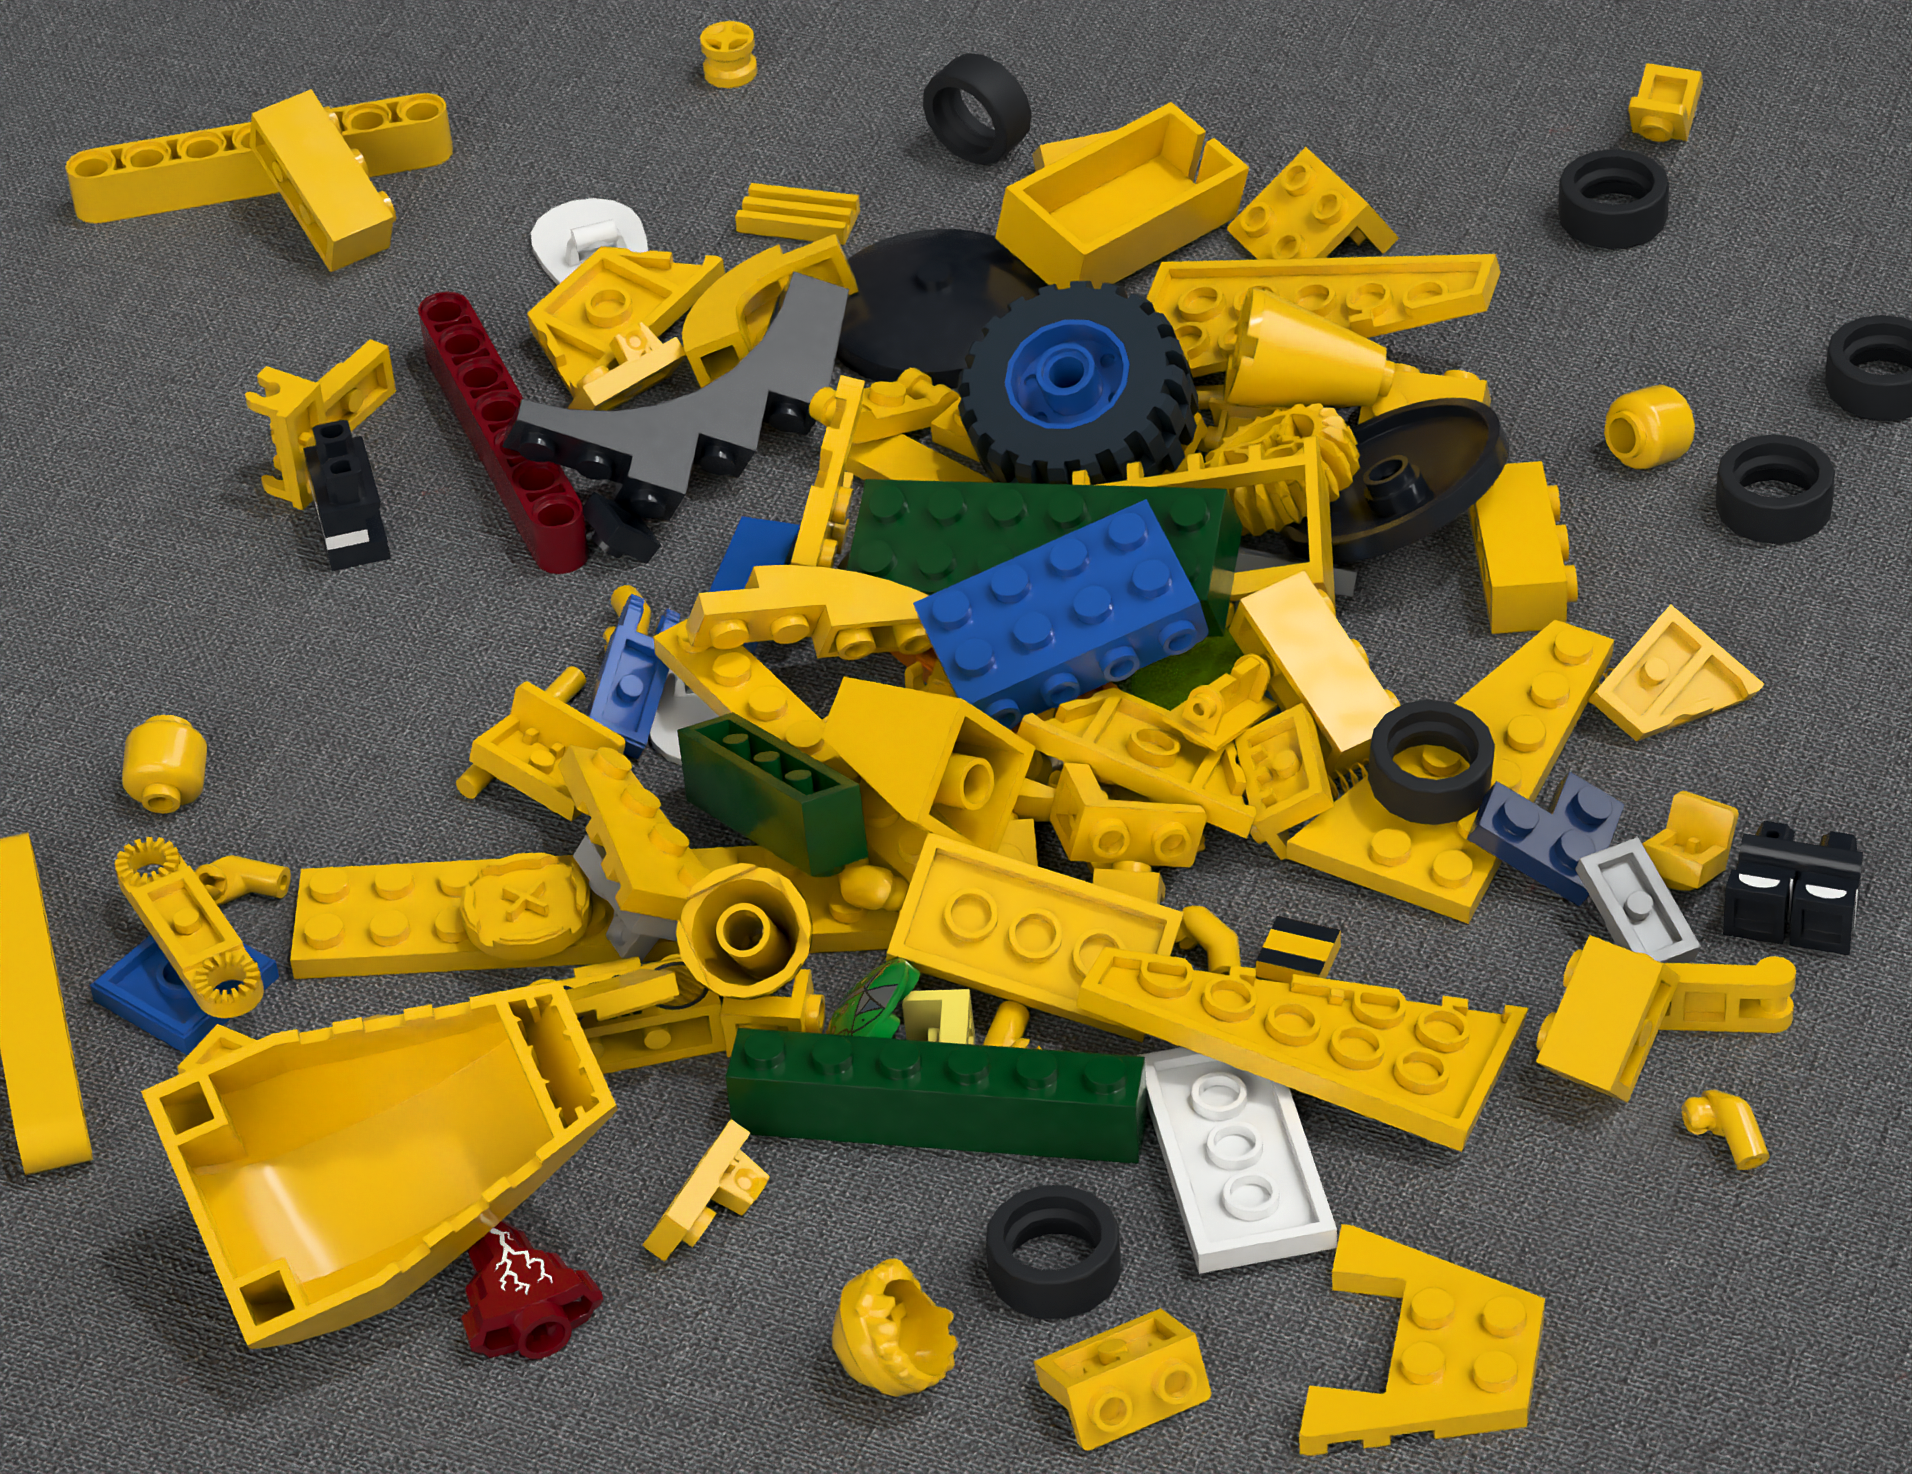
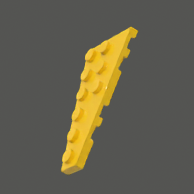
(1355, 292)
(1530, 712)
(1324, 1037)

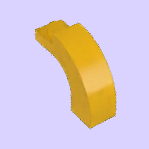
(739, 305)

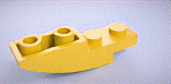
(838, 608)

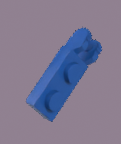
(631, 678)

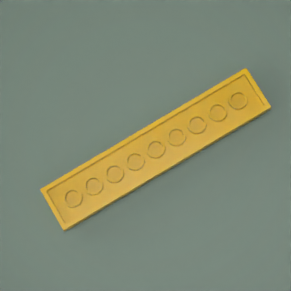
(412, 921)

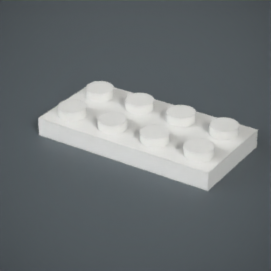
(1236, 1162)

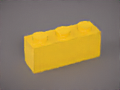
(322, 180)
(1522, 551)
(1314, 666)

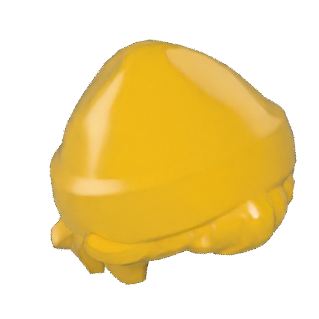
(892, 1331)

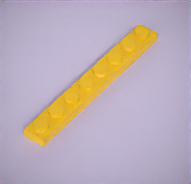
(741, 684)

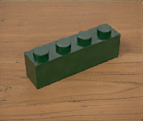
(773, 794)

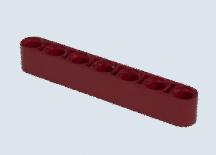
(484, 403)

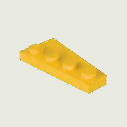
(640, 842)

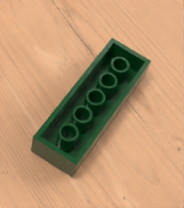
(952, 530)

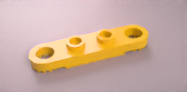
(189, 928)

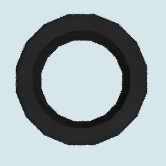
(998, 94)
(1616, 224)
(1868, 393)
(1773, 518)
(1437, 725)
(1053, 1291)

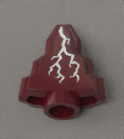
(523, 1297)

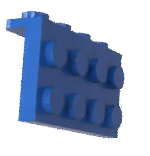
(1064, 617)

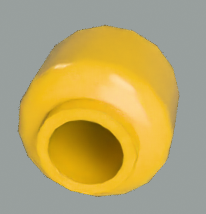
(1649, 427)
(164, 762)

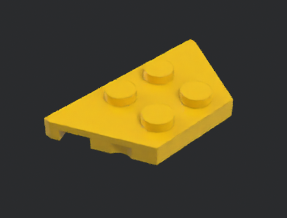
(607, 297)
(1139, 751)

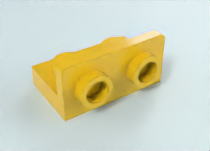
(1283, 775)
(1126, 1377)

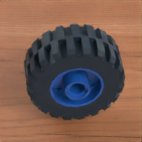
(1077, 387)

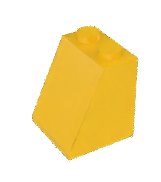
(931, 758)

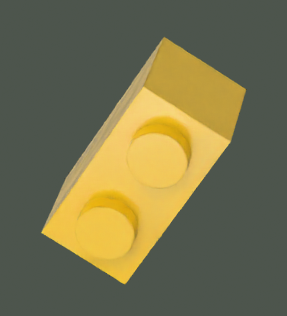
(1606, 1017)

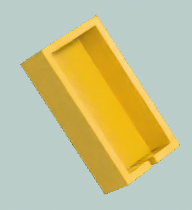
(1122, 201)

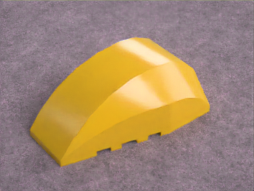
(374, 1150)

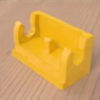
(294, 409)

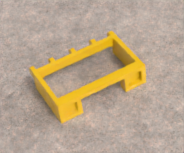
(1256, 472)

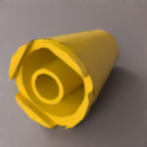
(1301, 358)
(744, 931)

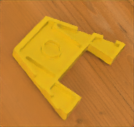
(829, 500)
(1458, 1354)

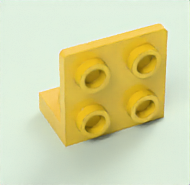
(1307, 215)

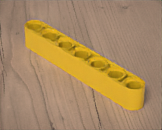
(222, 167)
(34, 1024)

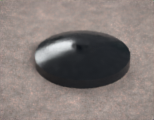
(927, 301)
(1413, 478)

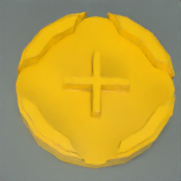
(526, 907)

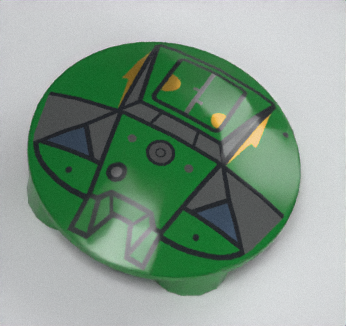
(870, 1003)

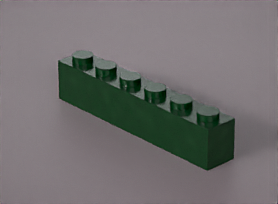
(938, 1095)

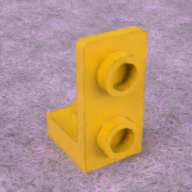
(1120, 830)

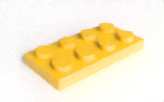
(1020, 928)

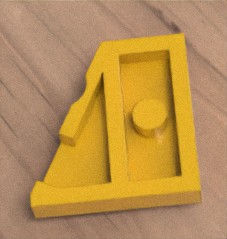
(1672, 679)

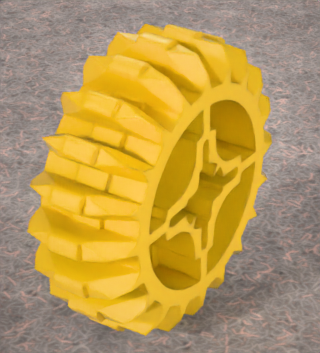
(1282, 435)

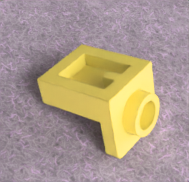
(939, 1016)

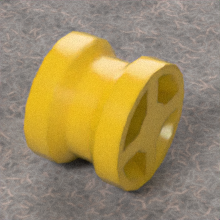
(728, 54)

